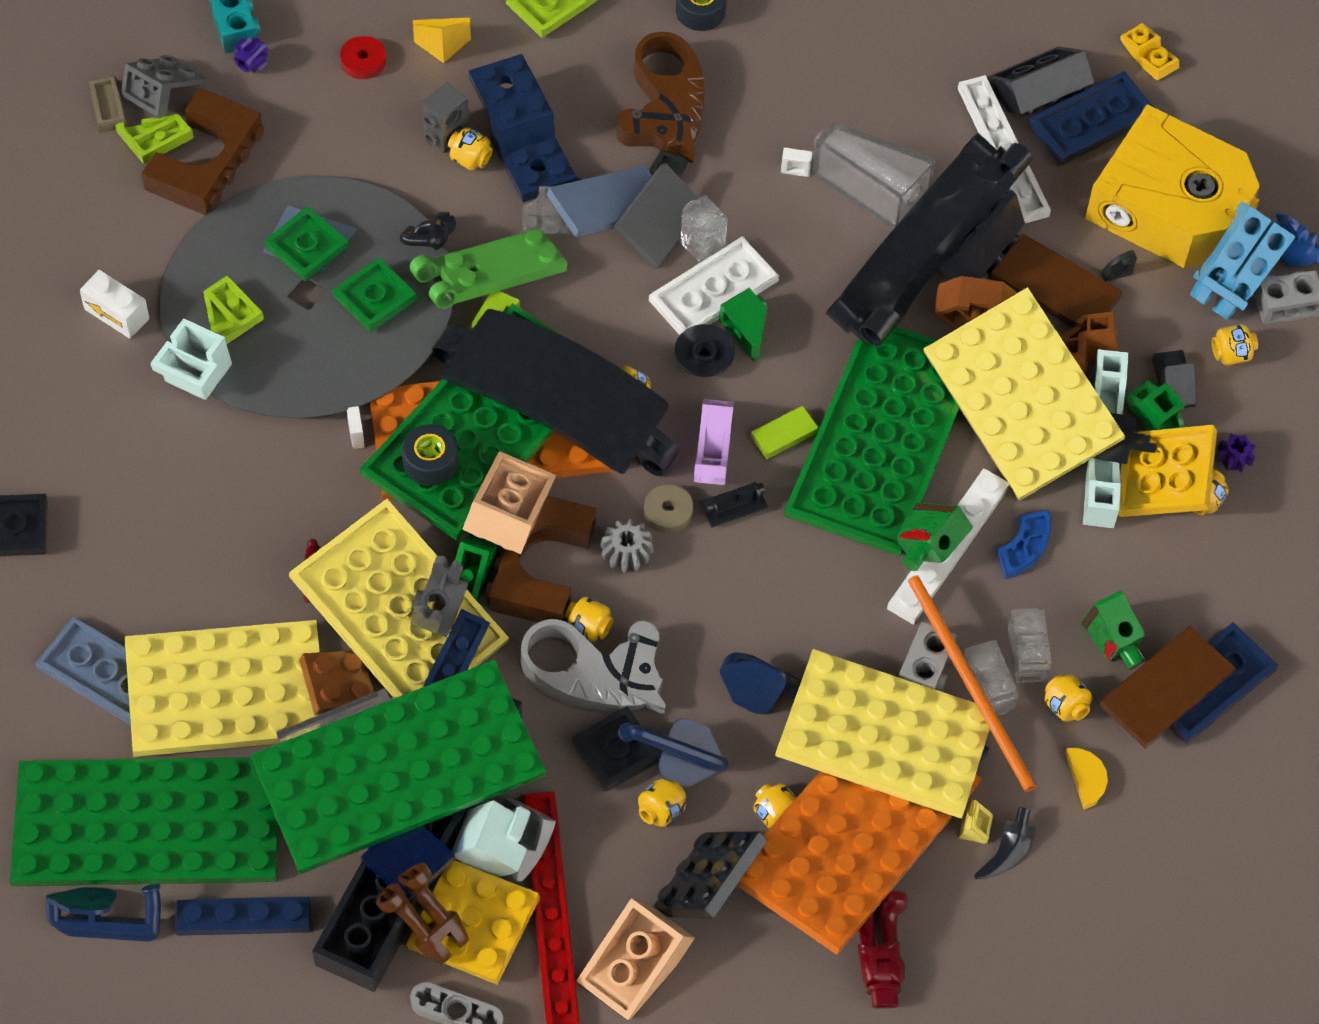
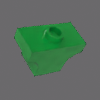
(1156, 406)

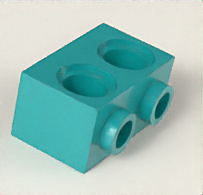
(234, 21)

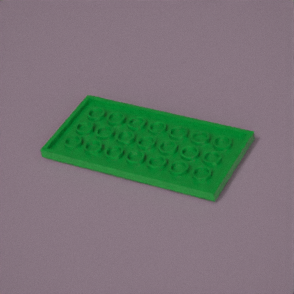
(480, 430)
(876, 443)
(397, 766)
(142, 823)

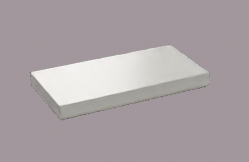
(697, 293)

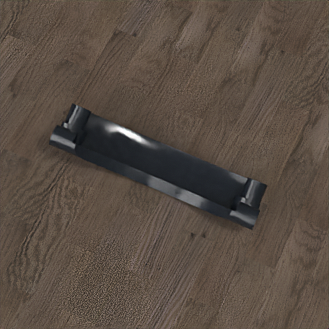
(926, 237)

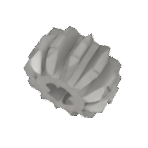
(627, 546)

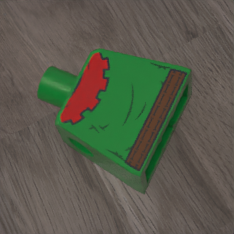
(932, 533)
(1115, 629)

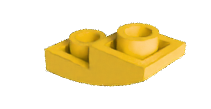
(1148, 52)

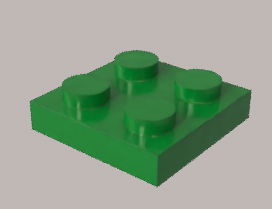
(306, 243)
(374, 295)

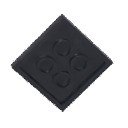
(709, 874)

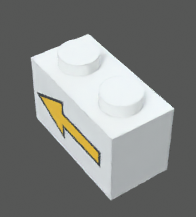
(114, 304)

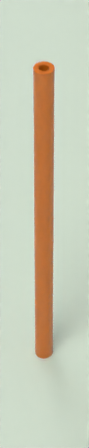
(972, 684)

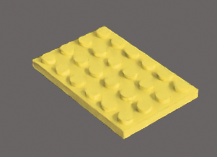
(1023, 394)
(366, 593)
(217, 686)
(885, 733)

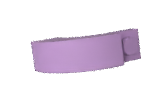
(714, 442)

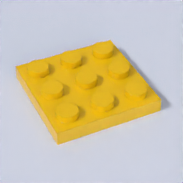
(1172, 477)
(492, 914)

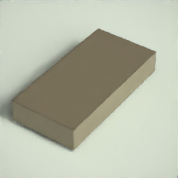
(107, 103)

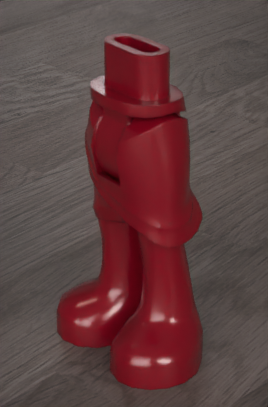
(882, 964)

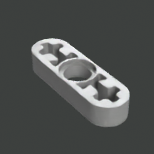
(430, 1009)

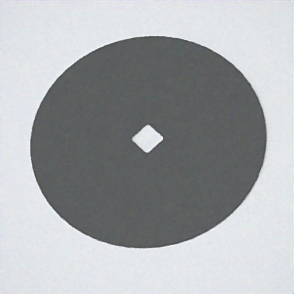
(300, 357)

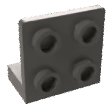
(150, 81)

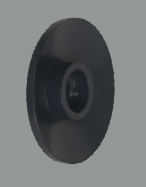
(704, 340)

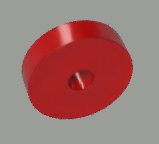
(366, 67)

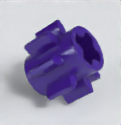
(251, 54)
(1236, 452)

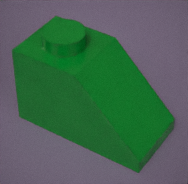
(745, 320)
(478, 560)

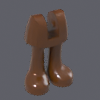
(428, 935)

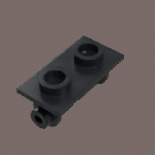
(734, 504)

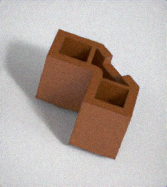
(969, 297)
(1089, 335)

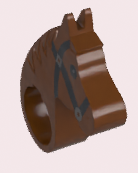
(677, 101)

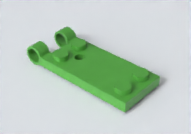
(496, 267)

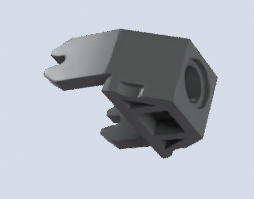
(442, 587)

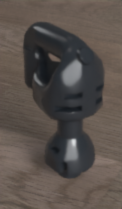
(431, 232)

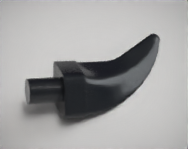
(1013, 846)

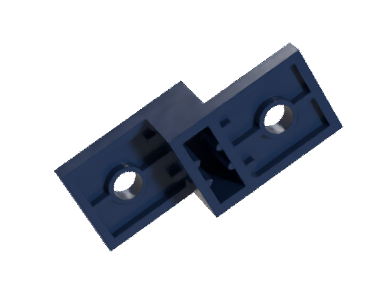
(521, 126)

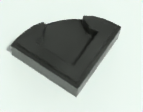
(1120, 266)

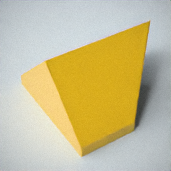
(442, 36)

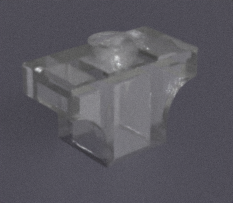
(543, 215)

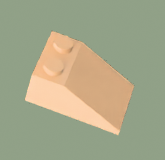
(509, 502)
(635, 957)

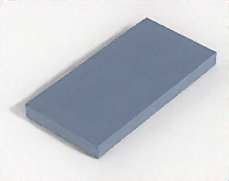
(598, 201)
(89, 666)

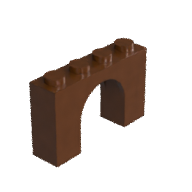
(202, 185)
(533, 599)

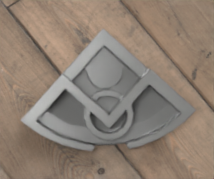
(534, 838)

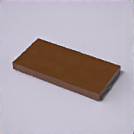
(1055, 281)
(1167, 687)

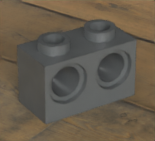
(443, 115)

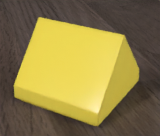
(976, 823)

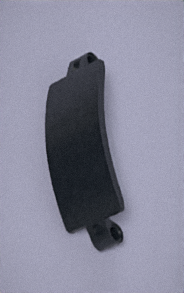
(559, 388)

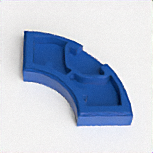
(1027, 546)

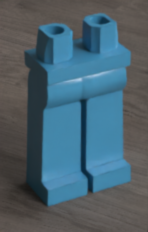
(1240, 260)

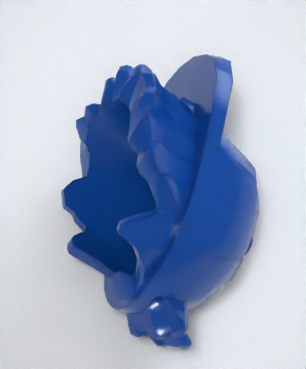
(1303, 249)

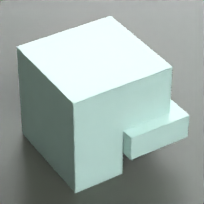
(193, 359)
(491, 838)

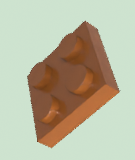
(334, 679)

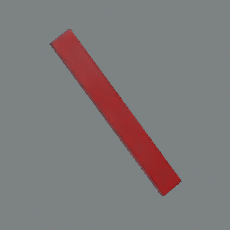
(553, 923)

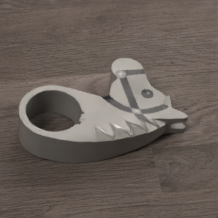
(597, 679)

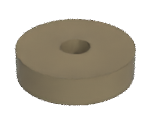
(664, 520)

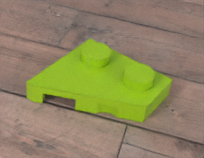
(155, 135)
(230, 309)

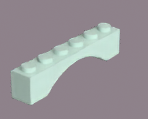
(1103, 476)

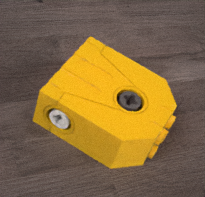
(1172, 189)

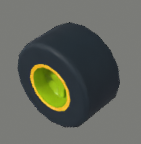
(701, 14)
(419, 452)

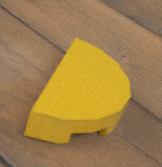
(1088, 775)

